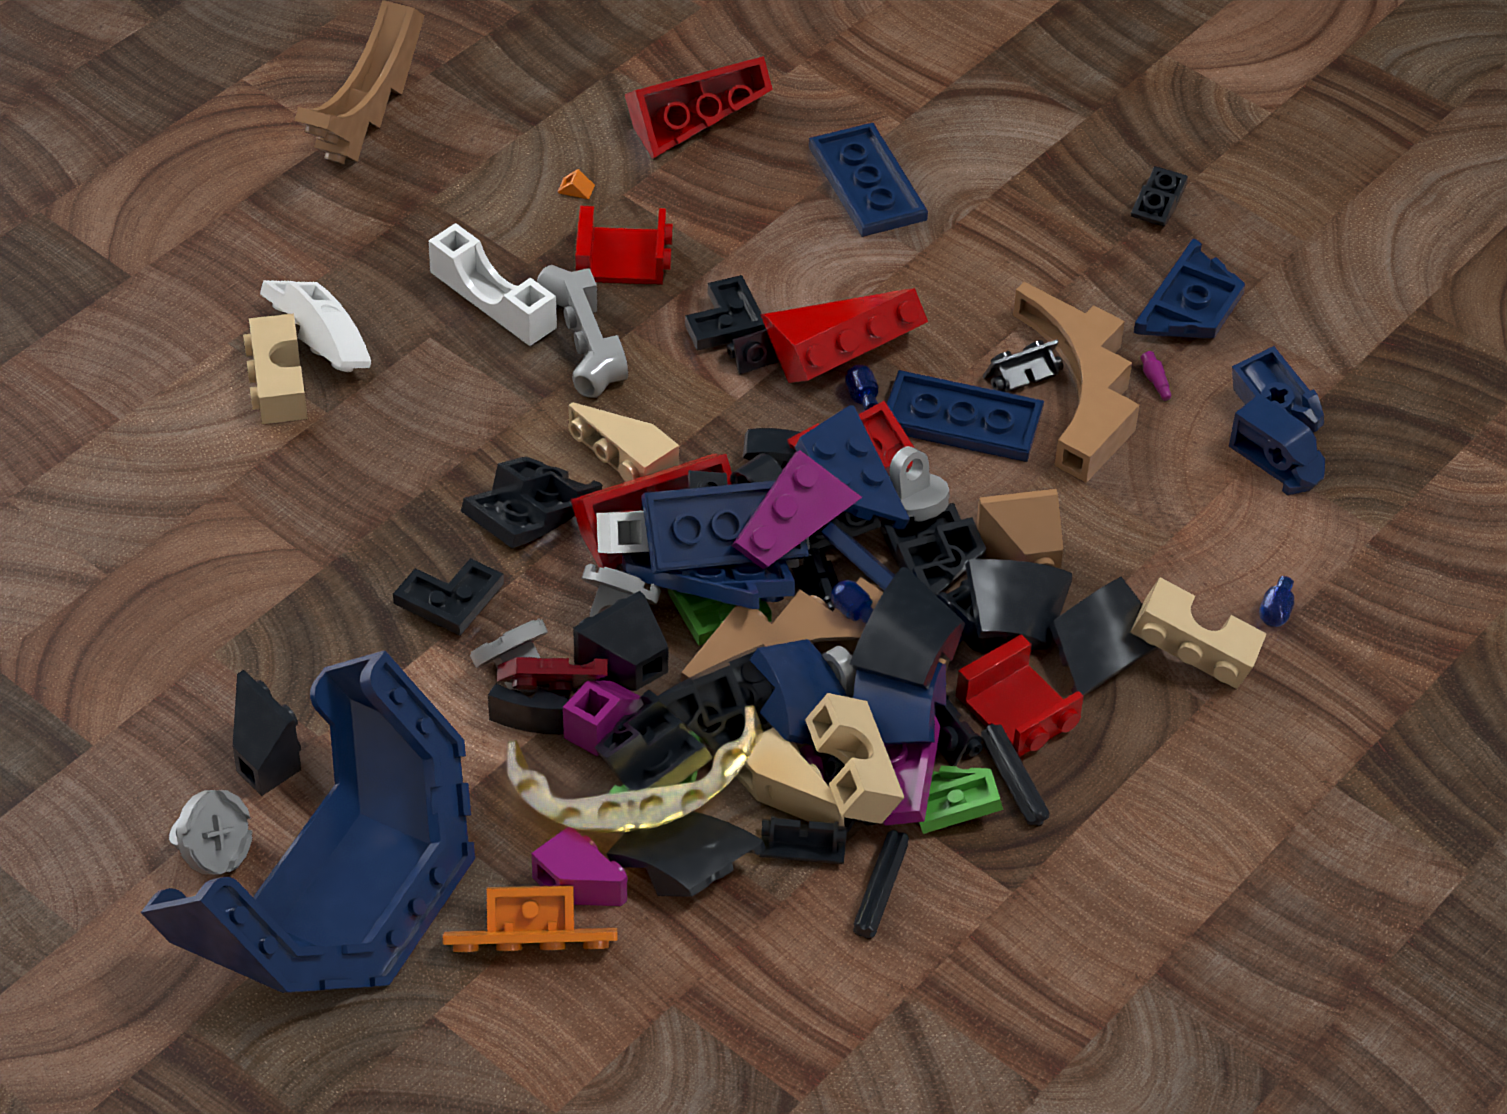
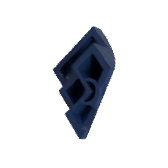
(800, 683)
(900, 709)

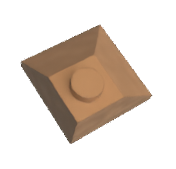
(1022, 527)

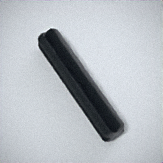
(1015, 775)
(880, 884)

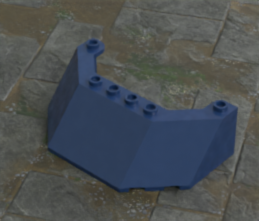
(366, 863)

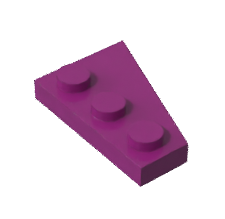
(792, 510)
(914, 772)

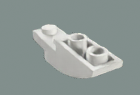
(322, 322)

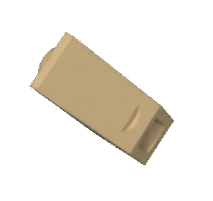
(623, 442)
(787, 782)

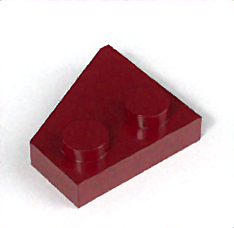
(554, 673)

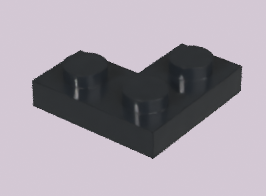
(733, 317)
(451, 603)

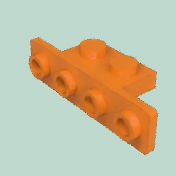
(530, 916)

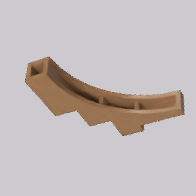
(362, 100)
(1100, 376)
(800, 620)

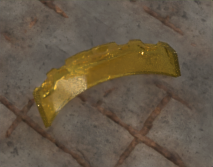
(634, 808)

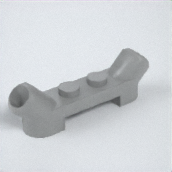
(603, 357)

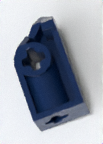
(1277, 381)
(1278, 445)

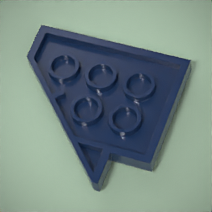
(730, 584)

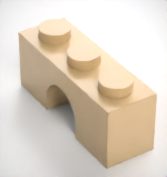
(275, 354)
(1168, 624)
(867, 783)

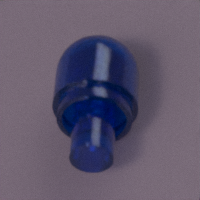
(862, 385)
(852, 601)
(1277, 603)

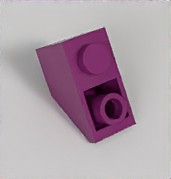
(596, 711)
(577, 862)

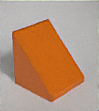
(576, 185)

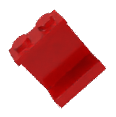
(623, 253)
(1011, 693)

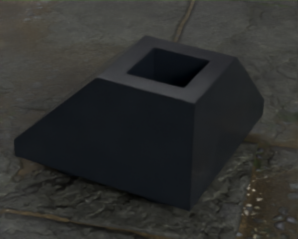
(627, 639)
(263, 736)

